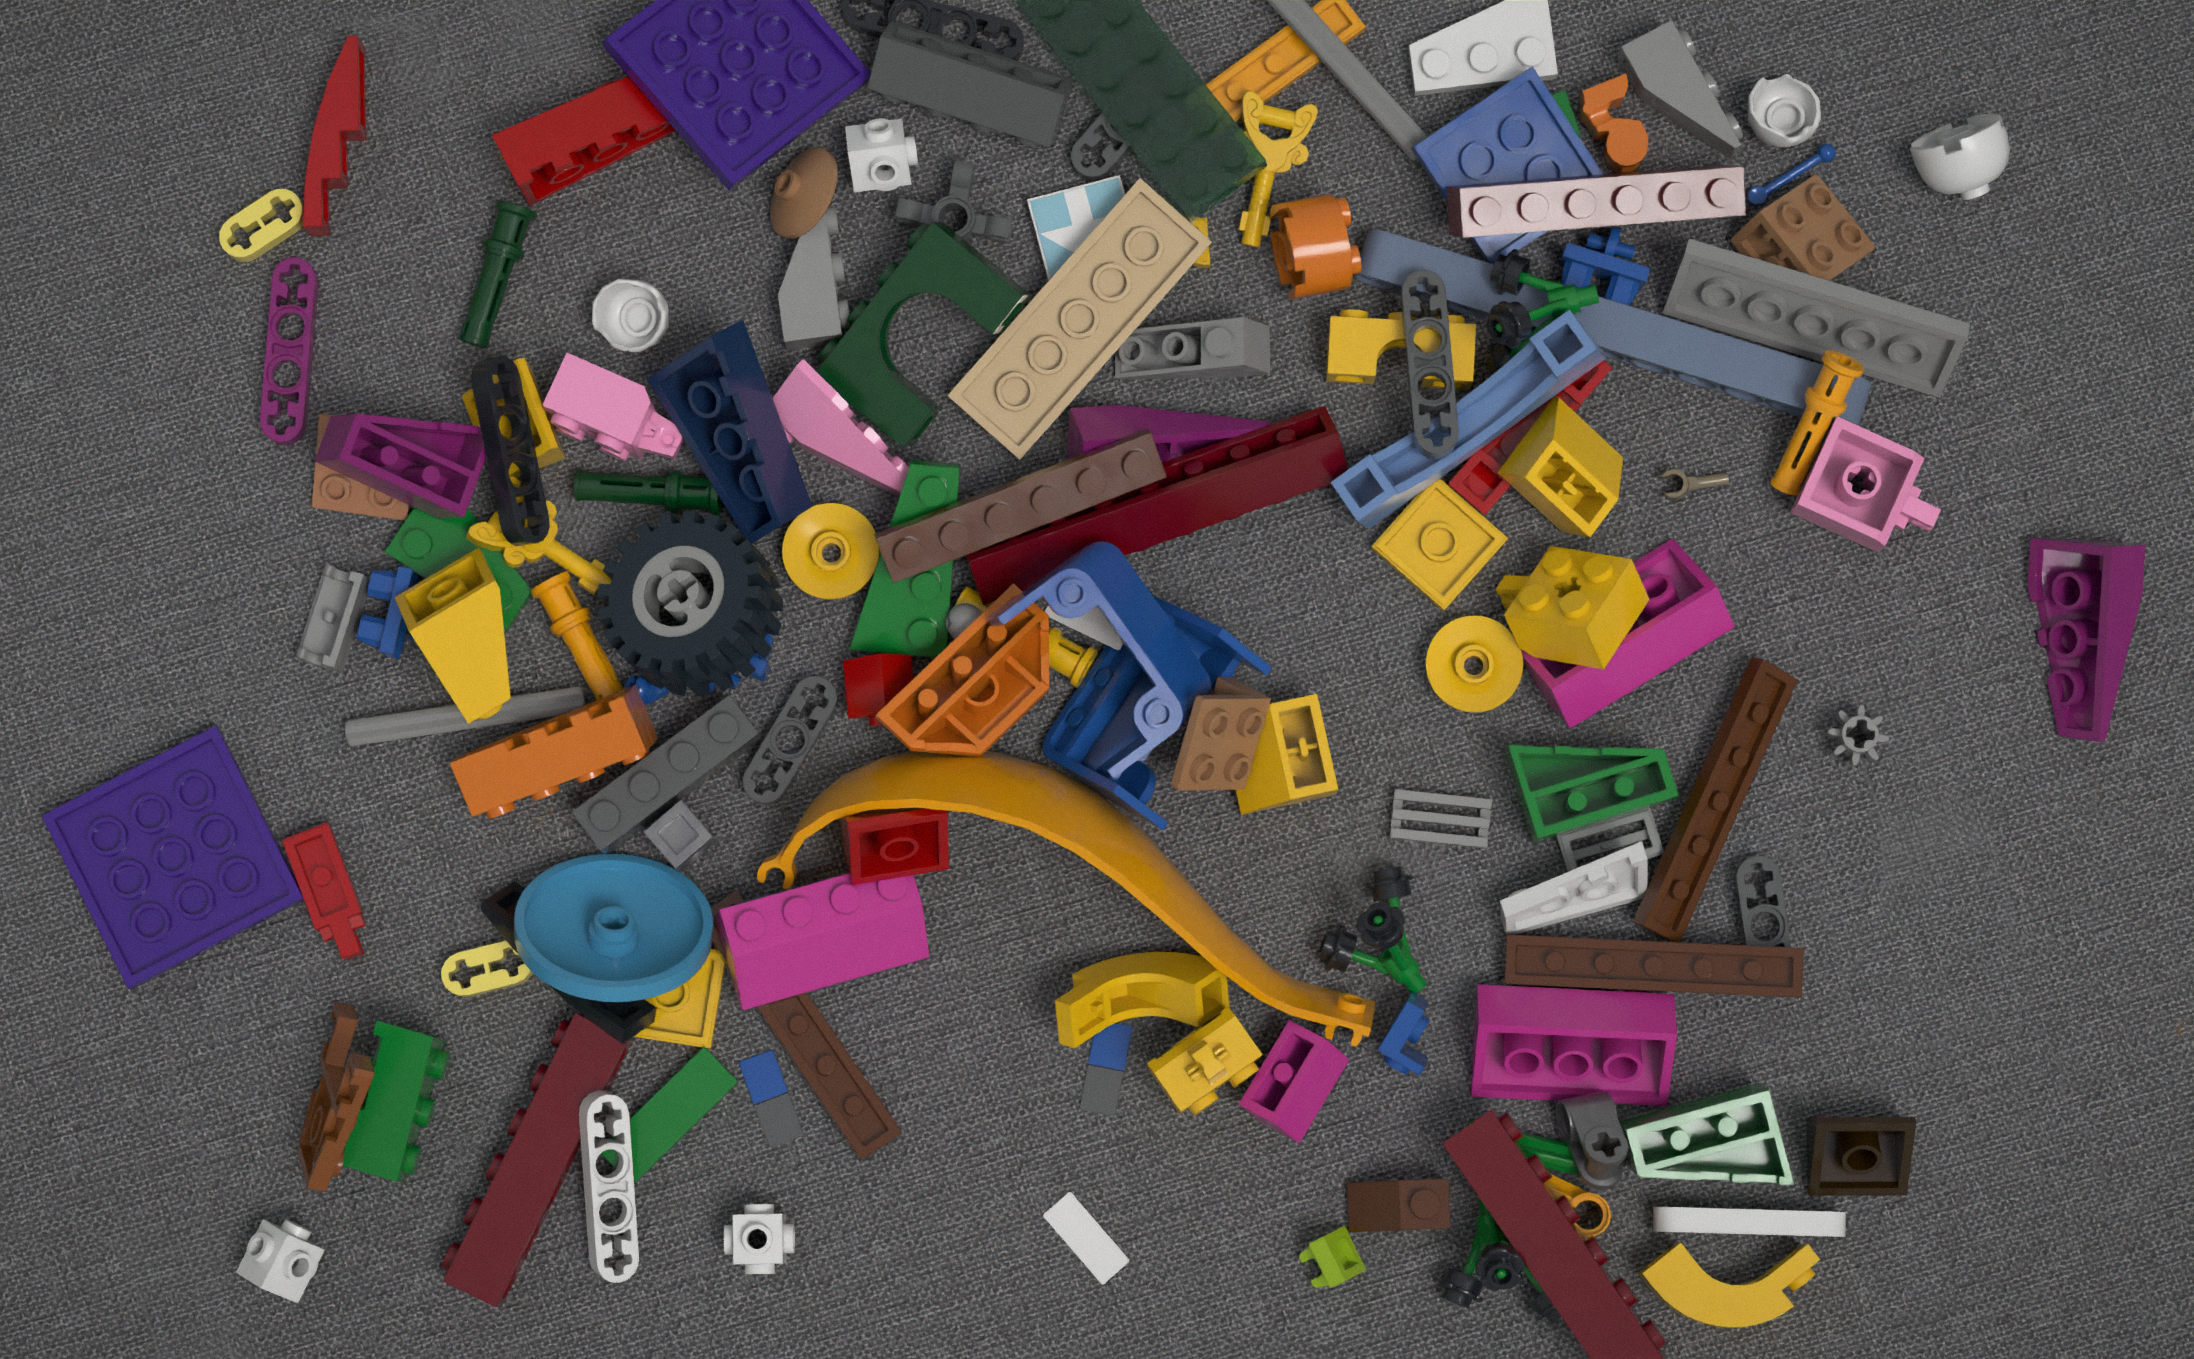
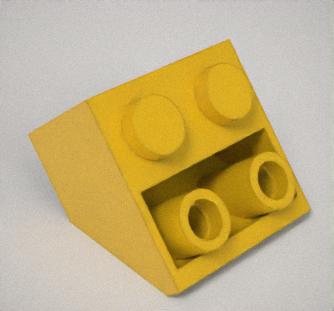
(1566, 470)
(1290, 758)

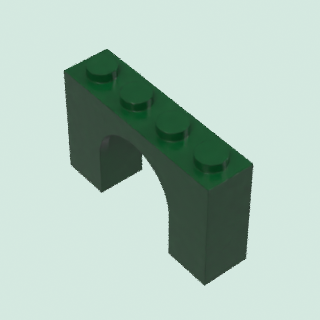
(861, 361)

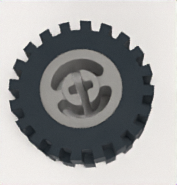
(715, 631)

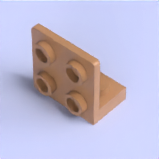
(1805, 233)
(1221, 738)

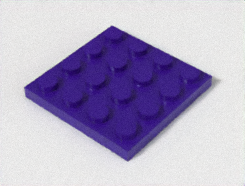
(737, 74)
(173, 857)

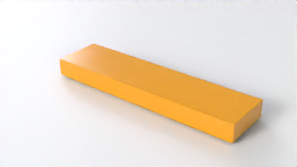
(1281, 59)

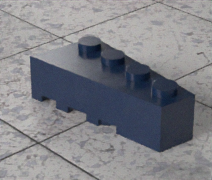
(734, 430)

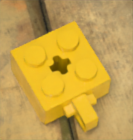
(1574, 606)
(1205, 1062)

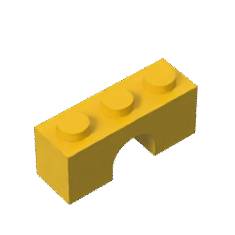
(1359, 341)

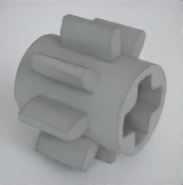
(1846, 744)

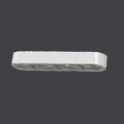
(615, 1185)
(1749, 1221)

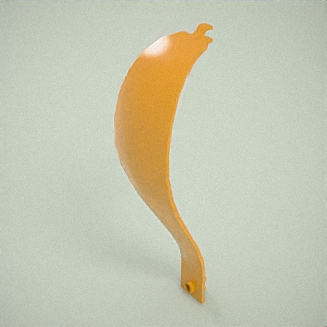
(1092, 828)

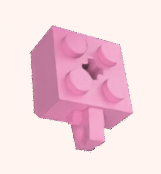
(610, 411)
(1888, 479)

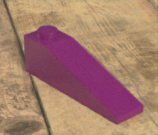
(1172, 431)
(2087, 617)

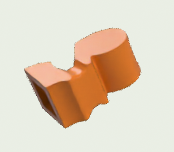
(1624, 138)

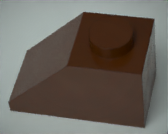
(1398, 1205)

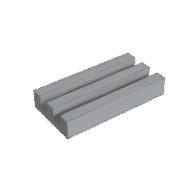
(1481, 822)
(1570, 857)

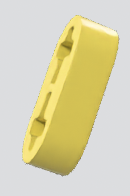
(256, 215)
(485, 982)

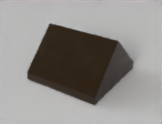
(1859, 1155)

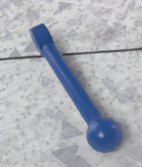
(1758, 195)

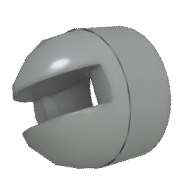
(960, 618)

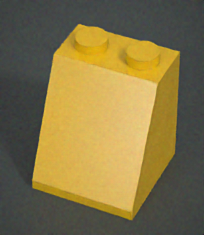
(461, 633)

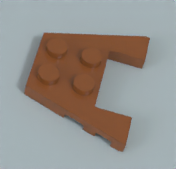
(335, 1104)

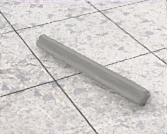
(1351, 73)
(450, 719)

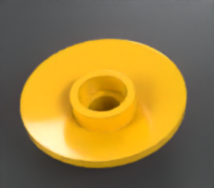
(827, 526)
(1479, 639)

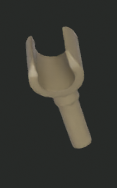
(1693, 482)

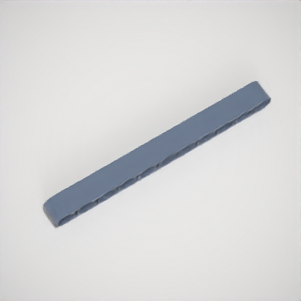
(1617, 329)

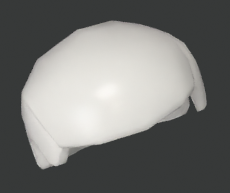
(1783, 111)
(630, 314)

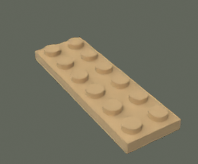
(1079, 319)

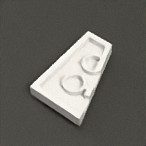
(1582, 891)

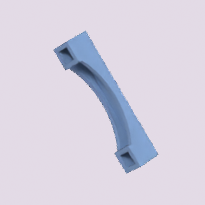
(1528, 380)

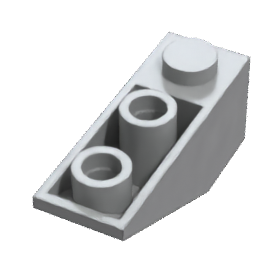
(1670, 82)
(809, 291)
(1196, 350)

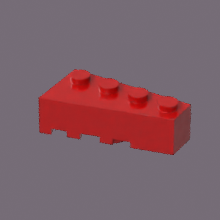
(580, 138)

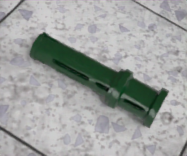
(501, 253)
(673, 491)

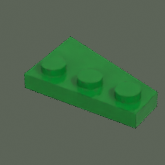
(434, 543)

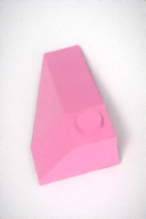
(825, 427)

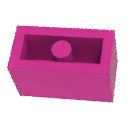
(1294, 1081)

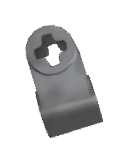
(1593, 1137)

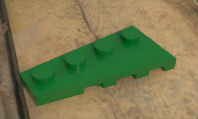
(913, 612)

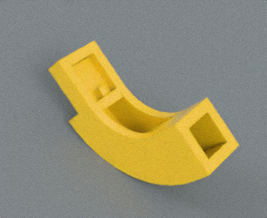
(1140, 986)
(1699, 1297)

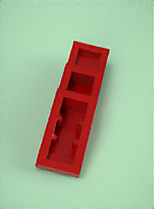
(338, 121)

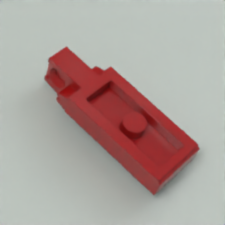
(327, 887)

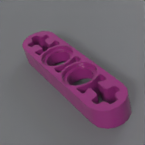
(294, 351)

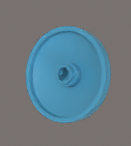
(613, 927)

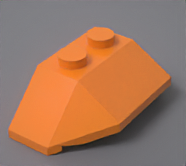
(975, 685)

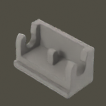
(333, 619)

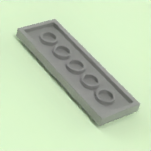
(1815, 316)

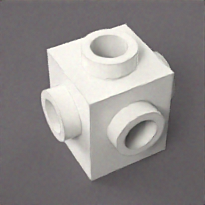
(880, 155)
(779, 1239)
(281, 1259)

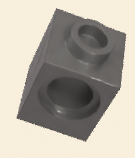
(680, 836)

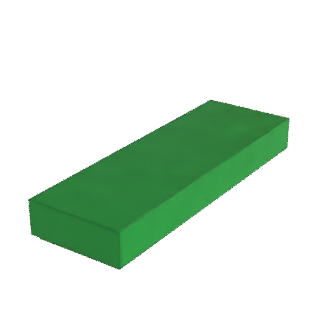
(675, 1111)

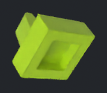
(1335, 1257)

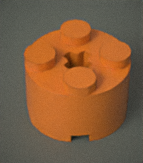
(1314, 245)

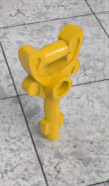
(1278, 155)
(490, 536)

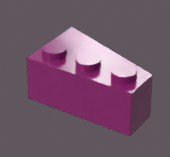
(407, 459)

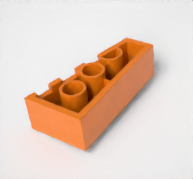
(554, 752)

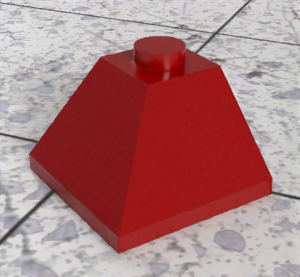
(895, 843)

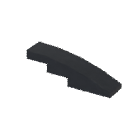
(617, 1019)

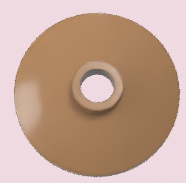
(803, 192)

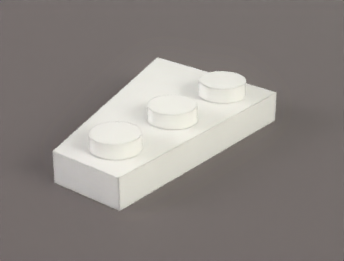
(1486, 49)

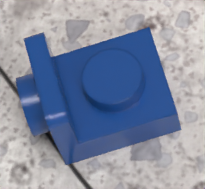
(1406, 1026)

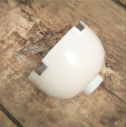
(1963, 156)

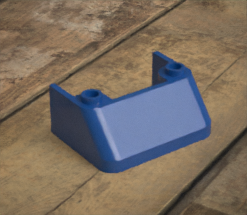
(1105, 579)
(1100, 718)

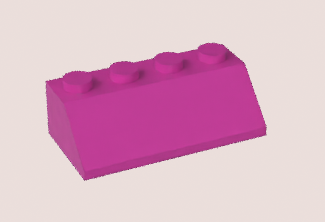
(1677, 621)
(820, 936)
(1572, 1044)

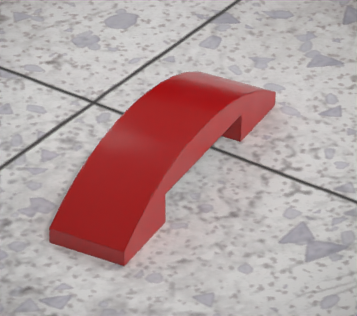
(1479, 477)

